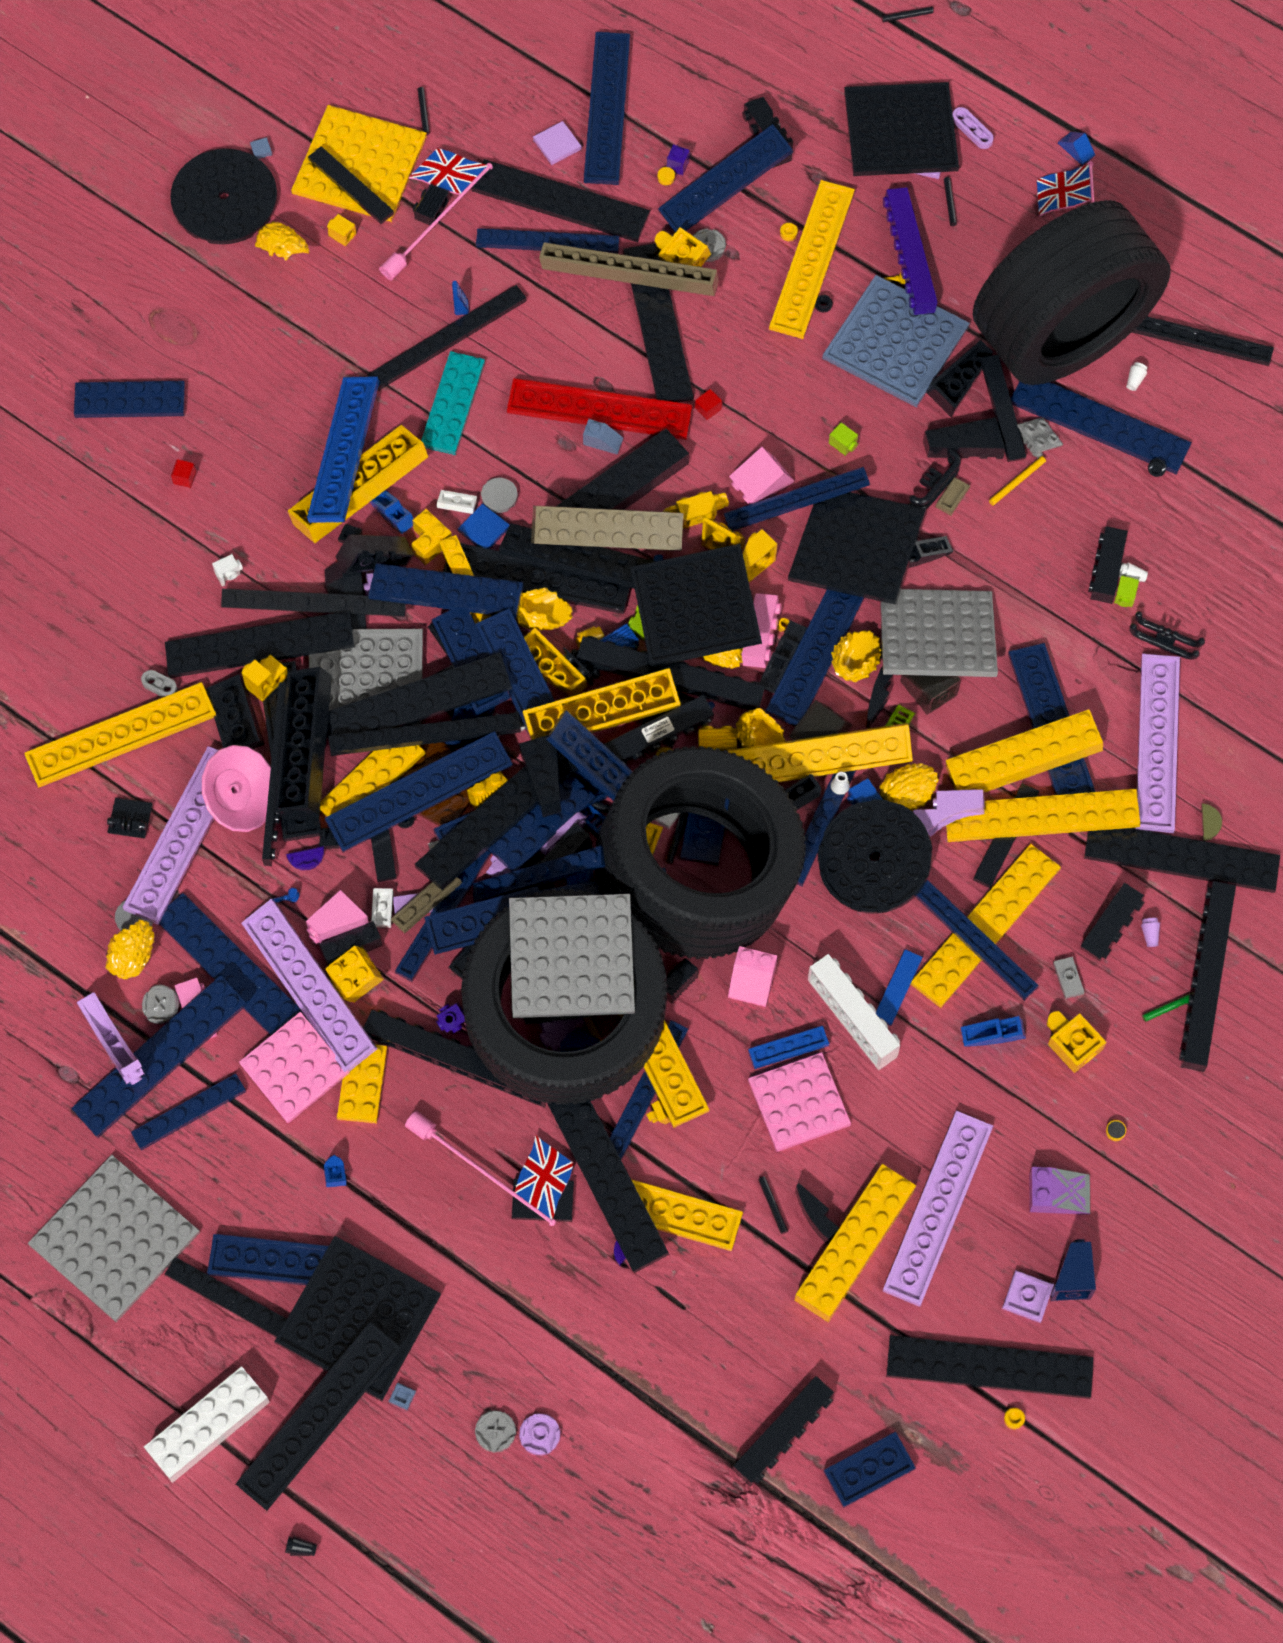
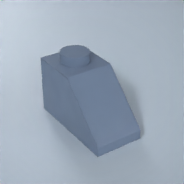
(602, 437)

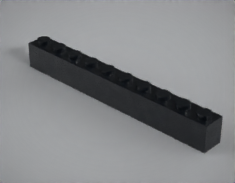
(686, 678)
(1208, 976)
(434, 1049)

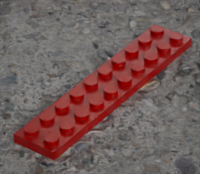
(613, 409)

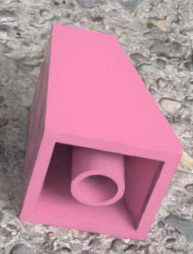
(760, 477)
(334, 919)
(752, 976)

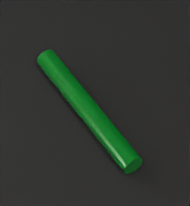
(1166, 1008)

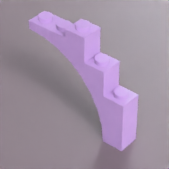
(951, 807)
(111, 1040)

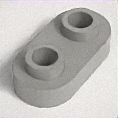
(160, 684)

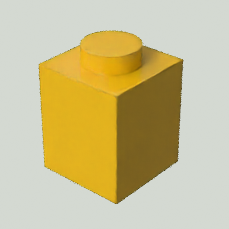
(341, 230)

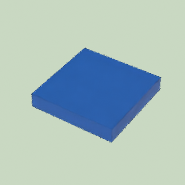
(483, 527)

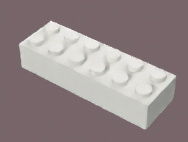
(854, 1011)
(206, 1424)

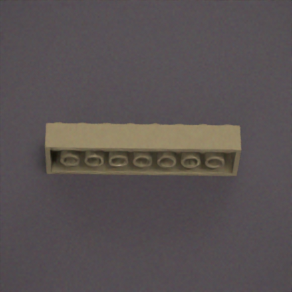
(607, 528)

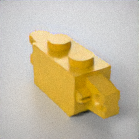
(698, 507)

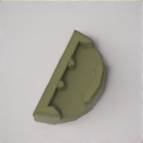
(1210, 822)

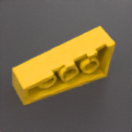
(554, 666)

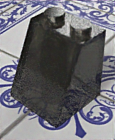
(930, 690)
(820, 721)

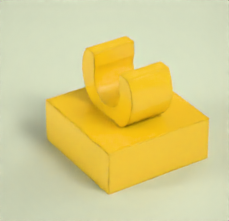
(658, 1114)

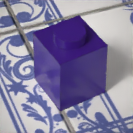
(678, 159)

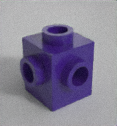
(456, 1012)

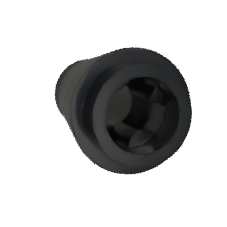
(300, 1547)

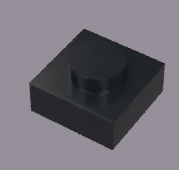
(348, 530)

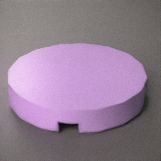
(539, 1434)

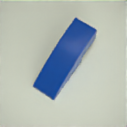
(392, 511)
(993, 1032)

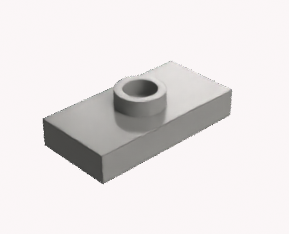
(1068, 977)

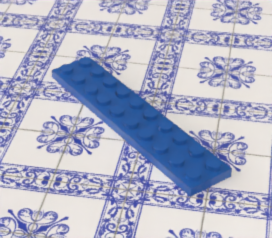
(343, 450)

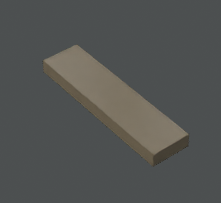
(422, 905)

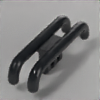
(937, 482)
(1165, 638)

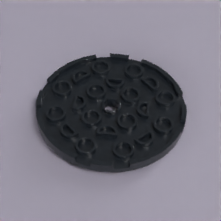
(228, 220)
(879, 884)

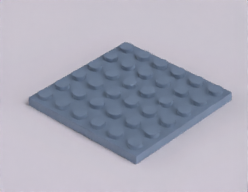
(892, 345)

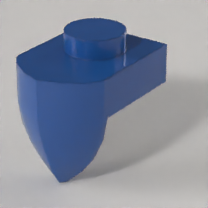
(334, 1172)

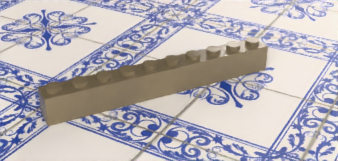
(629, 269)

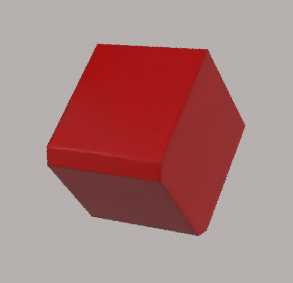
(708, 404)
(183, 473)

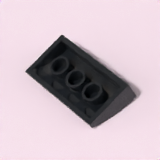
(235, 713)

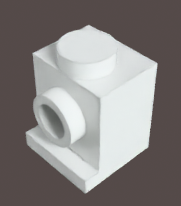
(227, 569)

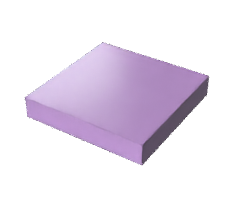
(557, 143)
(1028, 1296)

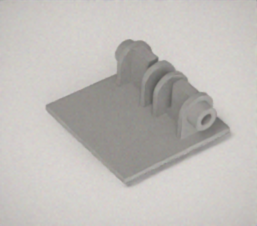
(1038, 436)

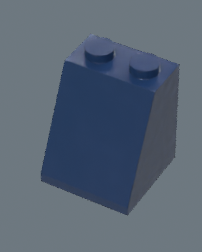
(1076, 1274)

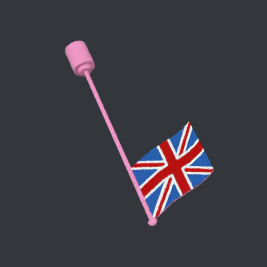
(449, 173)
(1065, 189)
(539, 1181)

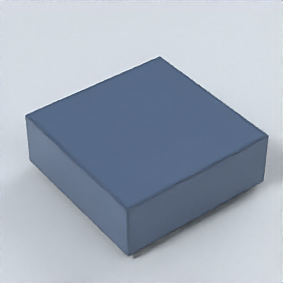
(261, 148)
(402, 1396)

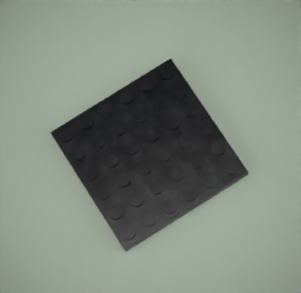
(901, 129)
(858, 546)
(695, 605)
(343, 1298)

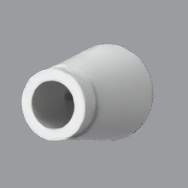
(1136, 376)
(1133, 571)
(840, 783)

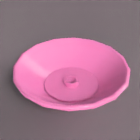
(248, 776)

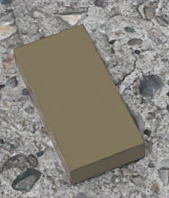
(952, 496)

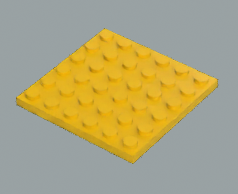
(368, 147)

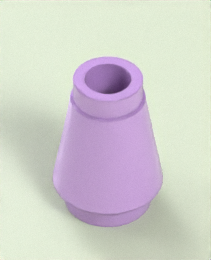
(1151, 930)

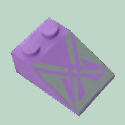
(1058, 1191)

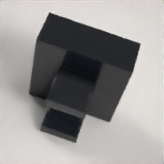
(327, 839)

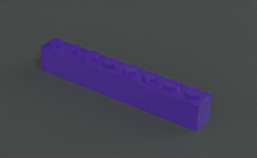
(910, 251)

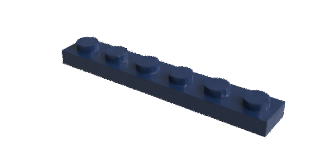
(188, 1112)

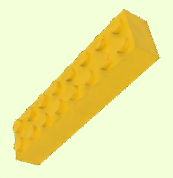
(376, 472)
(608, 705)
(1026, 754)
(855, 1243)

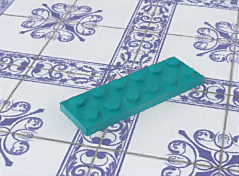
(452, 403)

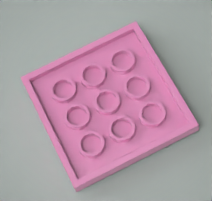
(293, 1067)
(799, 1102)

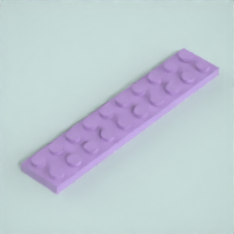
(1158, 742)
(172, 851)
(309, 985)
(937, 1209)

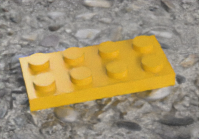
(363, 1088)

